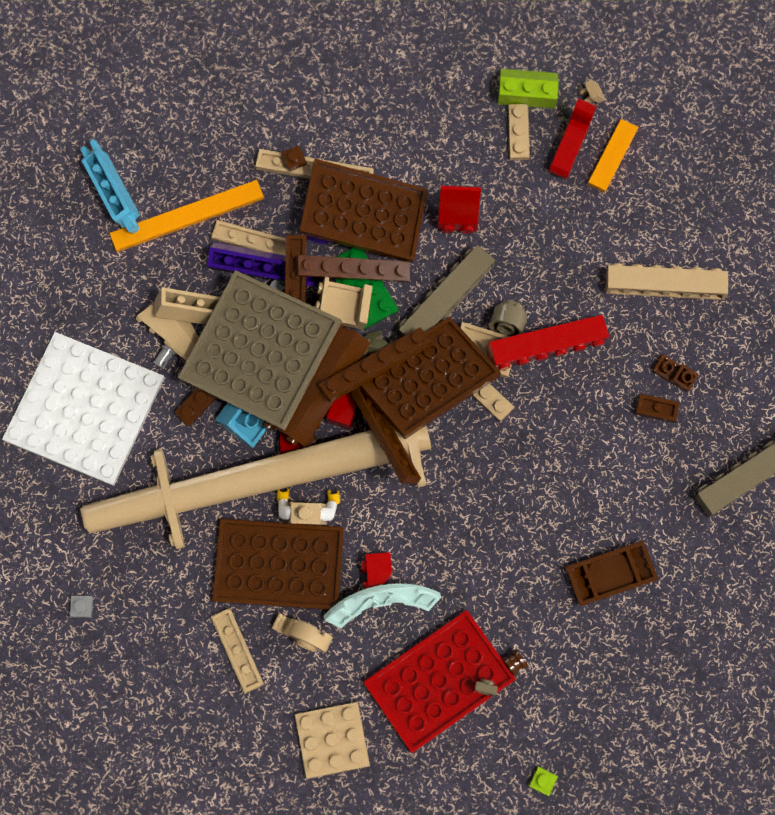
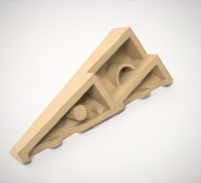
(177, 334)

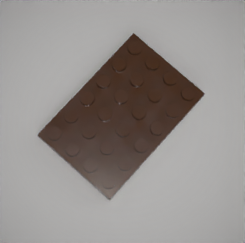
(363, 210)
(431, 380)
(278, 564)

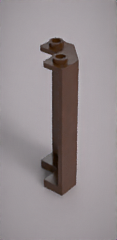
(342, 353)

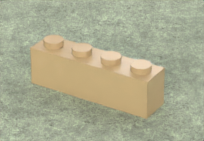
(184, 305)

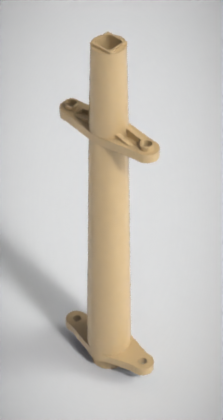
(245, 480)

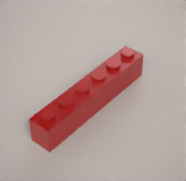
(547, 342)

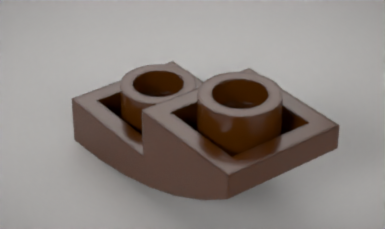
(676, 374)

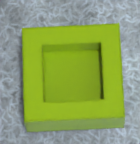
(543, 781)

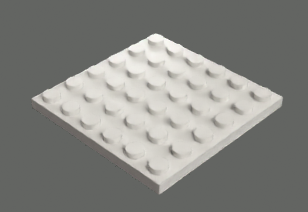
(84, 408)

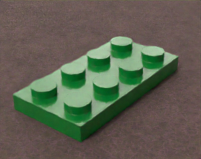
(381, 302)

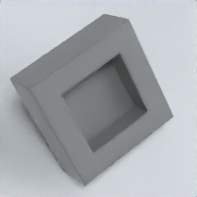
(81, 607)

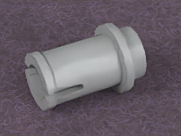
(164, 356)

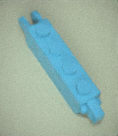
(110, 187)

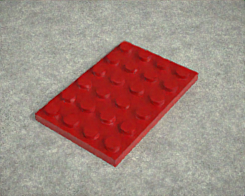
(437, 680)

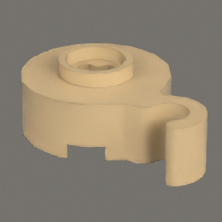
(305, 634)

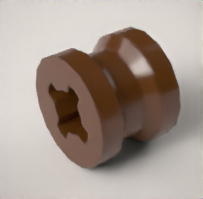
(515, 662)

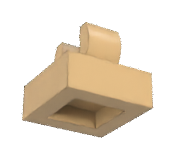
(594, 91)

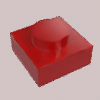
(286, 446)

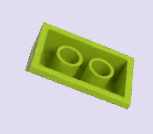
(529, 88)

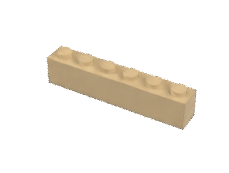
(667, 281)

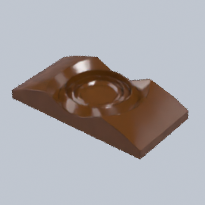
(611, 573)

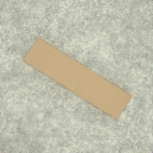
(248, 238)
(237, 650)

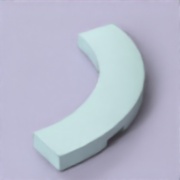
(381, 596)

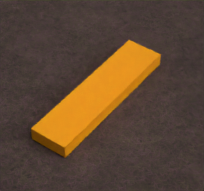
(613, 155)

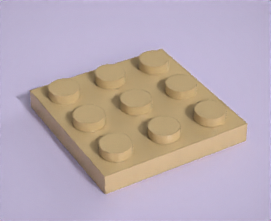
(332, 740)

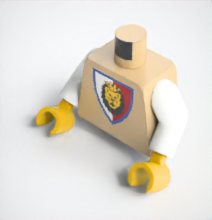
(307, 512)

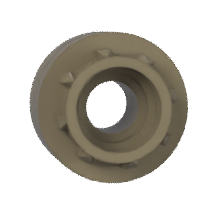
(508, 318)

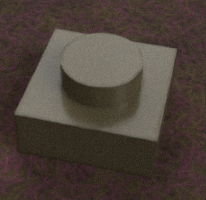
(486, 687)

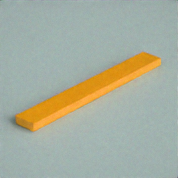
(188, 215)

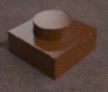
(294, 158)

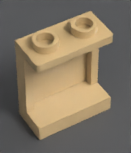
(345, 302)

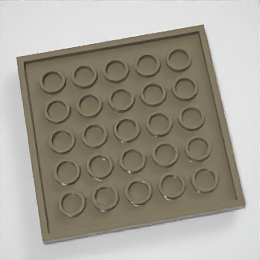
(260, 350)

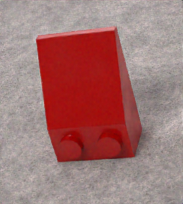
(459, 209)

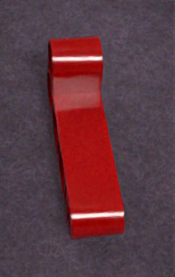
(572, 139)

